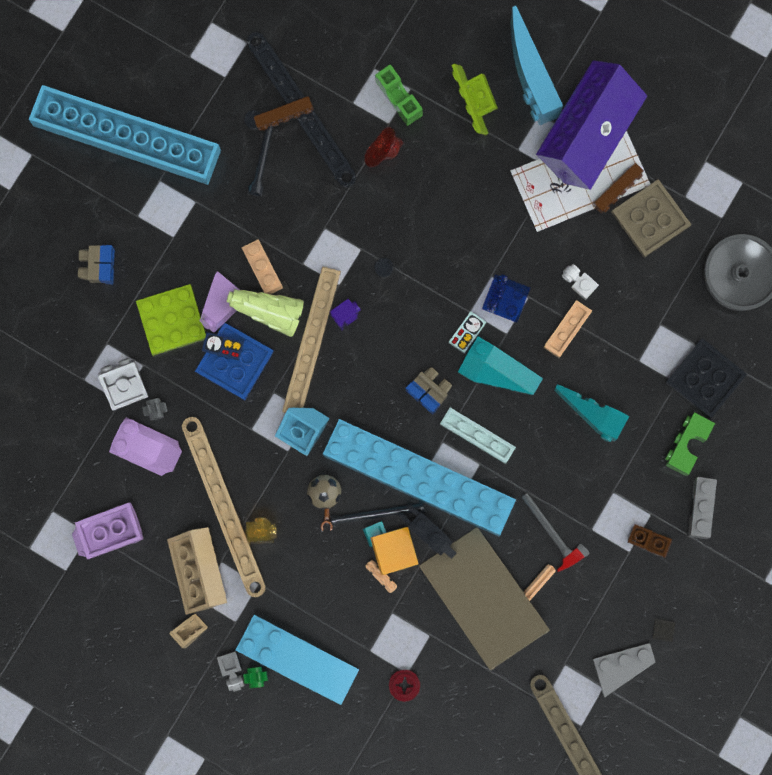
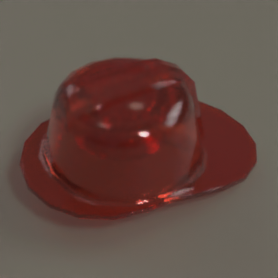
(383, 148)

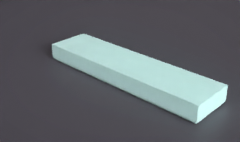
(477, 435)

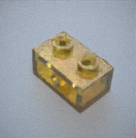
(261, 531)

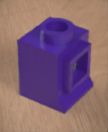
(345, 313)

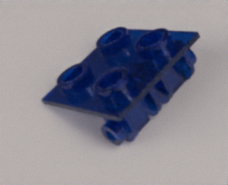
(506, 298)

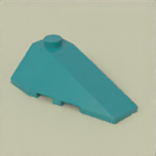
(494, 367)
(604, 420)

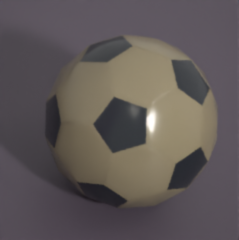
(324, 491)

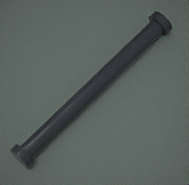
(374, 514)

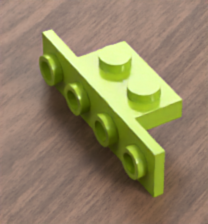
(477, 96)

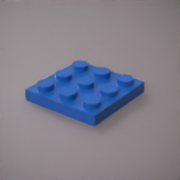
(232, 374)

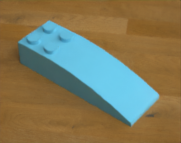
(533, 75)
(297, 659)

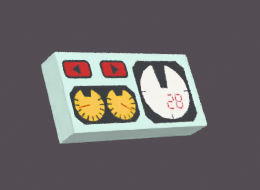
(467, 332)

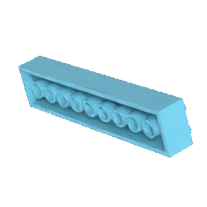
(125, 134)
(419, 477)

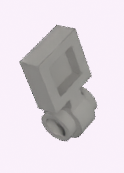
(229, 666)

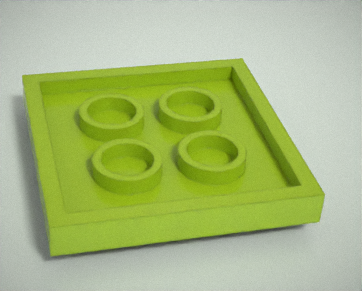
(171, 319)

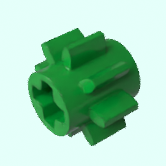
(255, 677)

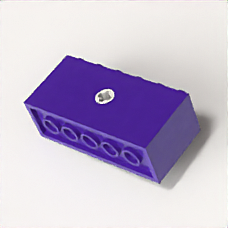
(591, 124)

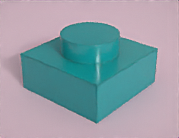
(374, 530)

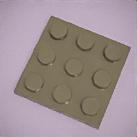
(651, 218)

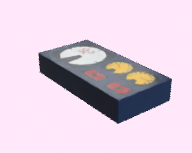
(223, 346)

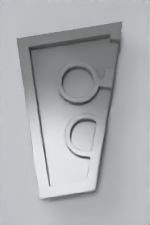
(622, 666)

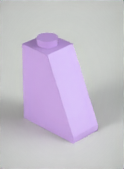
(216, 308)

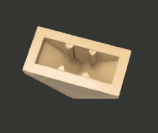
(188, 631)

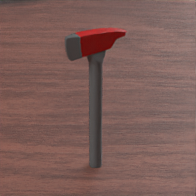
(570, 557)

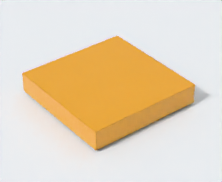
(394, 551)

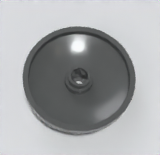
(752, 259)

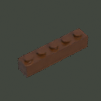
(283, 113)
(619, 188)

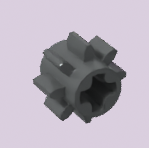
(154, 409)

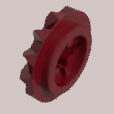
(397, 692)

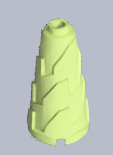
(277, 311)

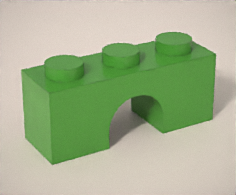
(392, 87)
(695, 428)

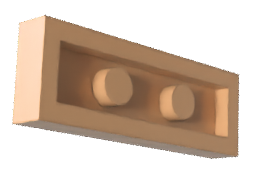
(262, 267)
(567, 329)

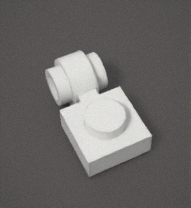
(583, 285)

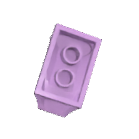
(145, 447)
(107, 531)

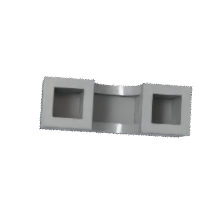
(703, 507)

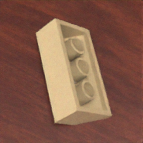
(197, 570)

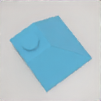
(302, 428)

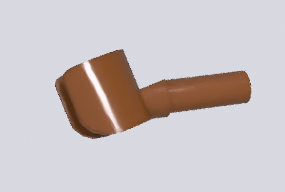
(326, 519)

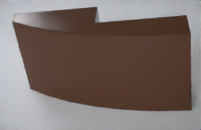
(650, 541)

